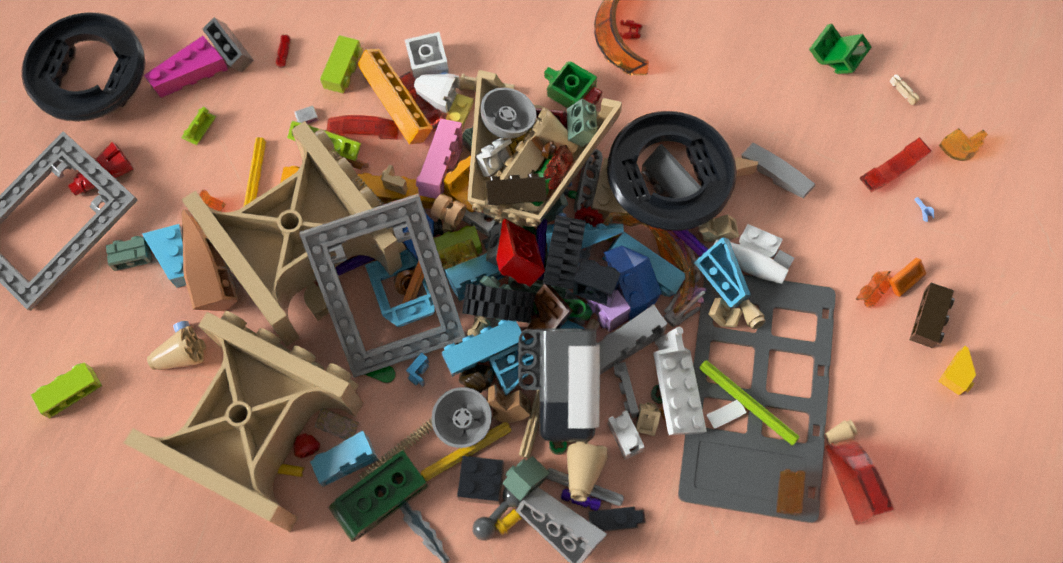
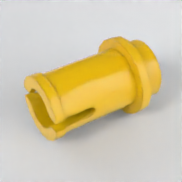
(507, 522)

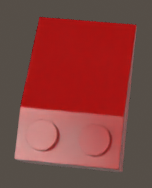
(519, 254)

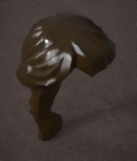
(477, 378)

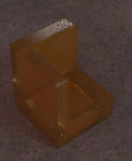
(212, 202)

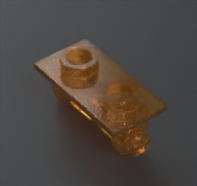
(869, 292)

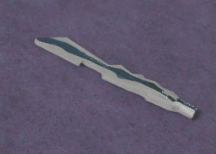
(422, 528)

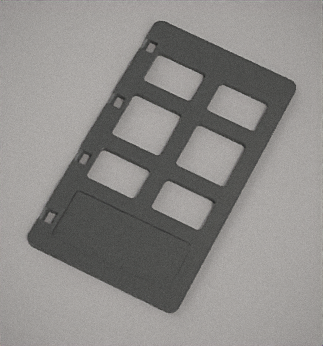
(745, 469)

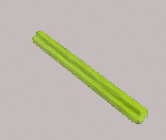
(749, 402)

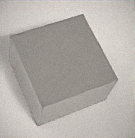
(783, 259)

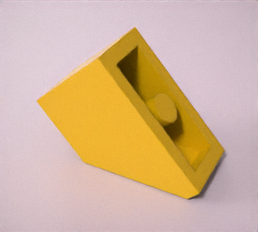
(959, 372)

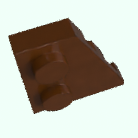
(551, 307)

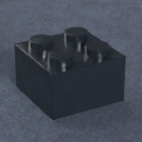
(596, 282)
(480, 480)

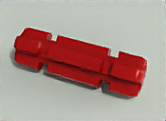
(283, 50)

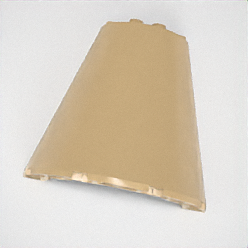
(526, 213)

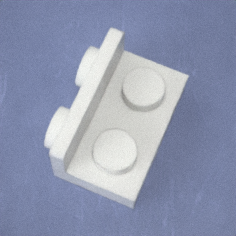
(493, 156)

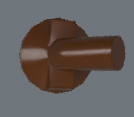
(548, 150)

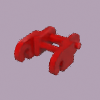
(628, 35)

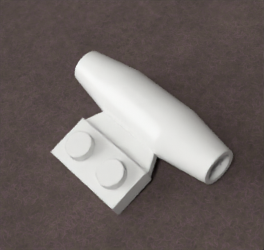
(755, 254)

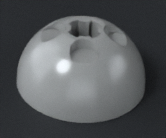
(507, 113)
(454, 411)

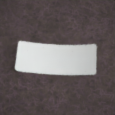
(726, 414)

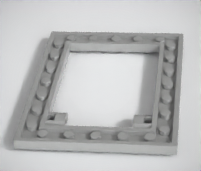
(58, 156)
(330, 236)

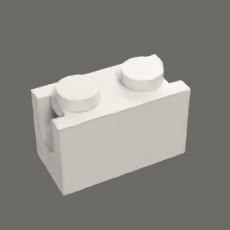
(625, 435)

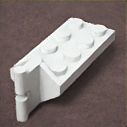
(678, 385)

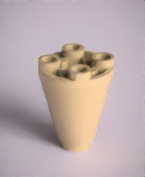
(549, 129)
(178, 351)
(584, 468)

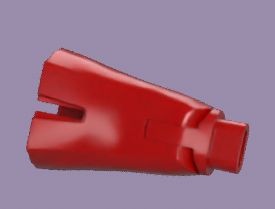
(110, 159)

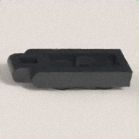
(617, 518)

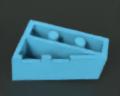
(506, 367)
(344, 459)

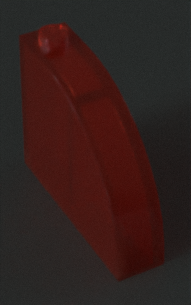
(859, 481)

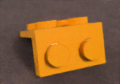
(457, 183)

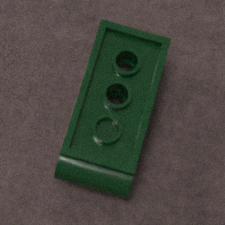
(361, 508)

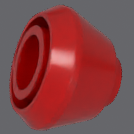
(305, 446)

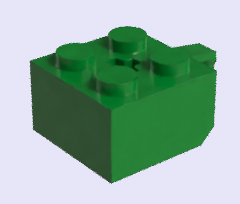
(569, 83)

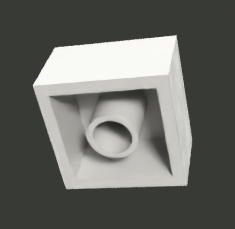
(427, 55)

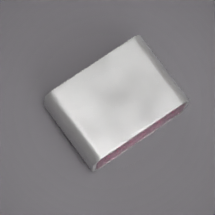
(307, 114)

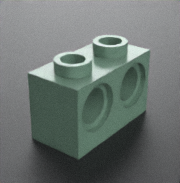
(581, 122)

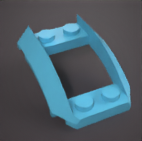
(406, 312)

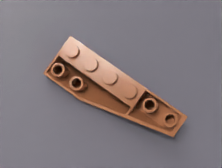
(204, 270)

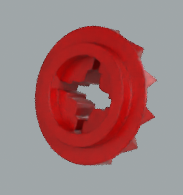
(584, 212)

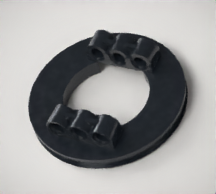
(54, 49)
(707, 152)

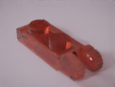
(558, 166)

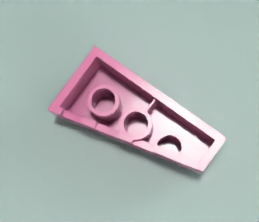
(441, 158)

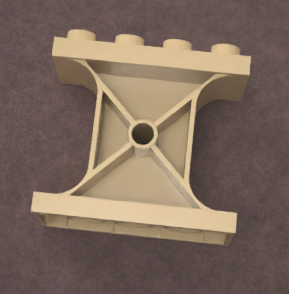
(264, 237)
(250, 416)

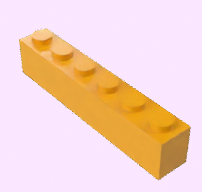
(394, 96)

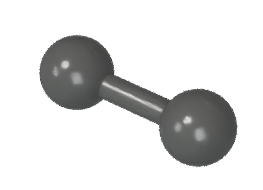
(484, 527)

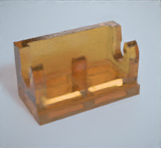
(790, 492)

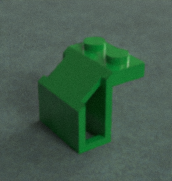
(838, 51)

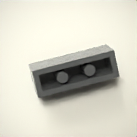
(227, 44)

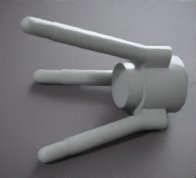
(676, 319)

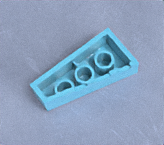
(667, 275)
(481, 347)

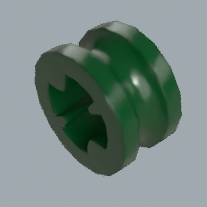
(653, 393)
(559, 451)

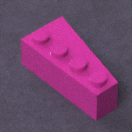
(186, 67)

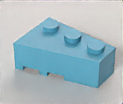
(168, 250)
(470, 273)
(724, 273)

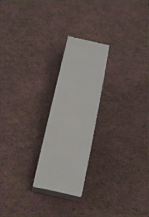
(779, 170)

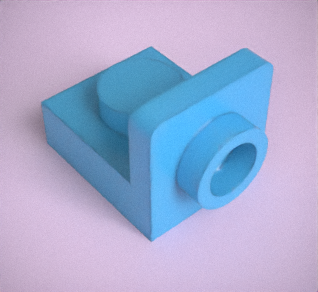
(418, 367)

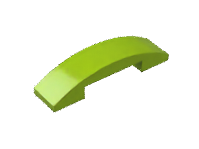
(344, 146)

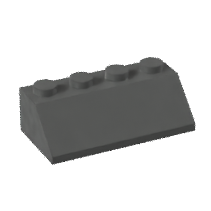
(668, 175)

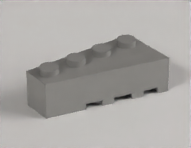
(631, 338)
(560, 526)

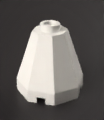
(438, 89)

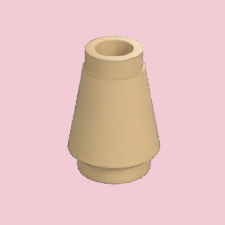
(752, 314)
(842, 431)

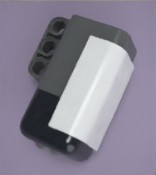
(568, 381)

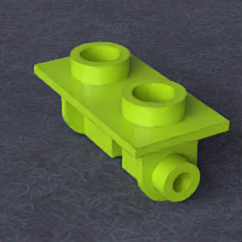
(198, 126)

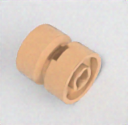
(447, 209)

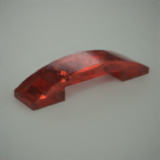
(430, 112)
(363, 125)
(896, 165)

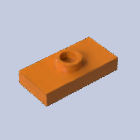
(907, 277)

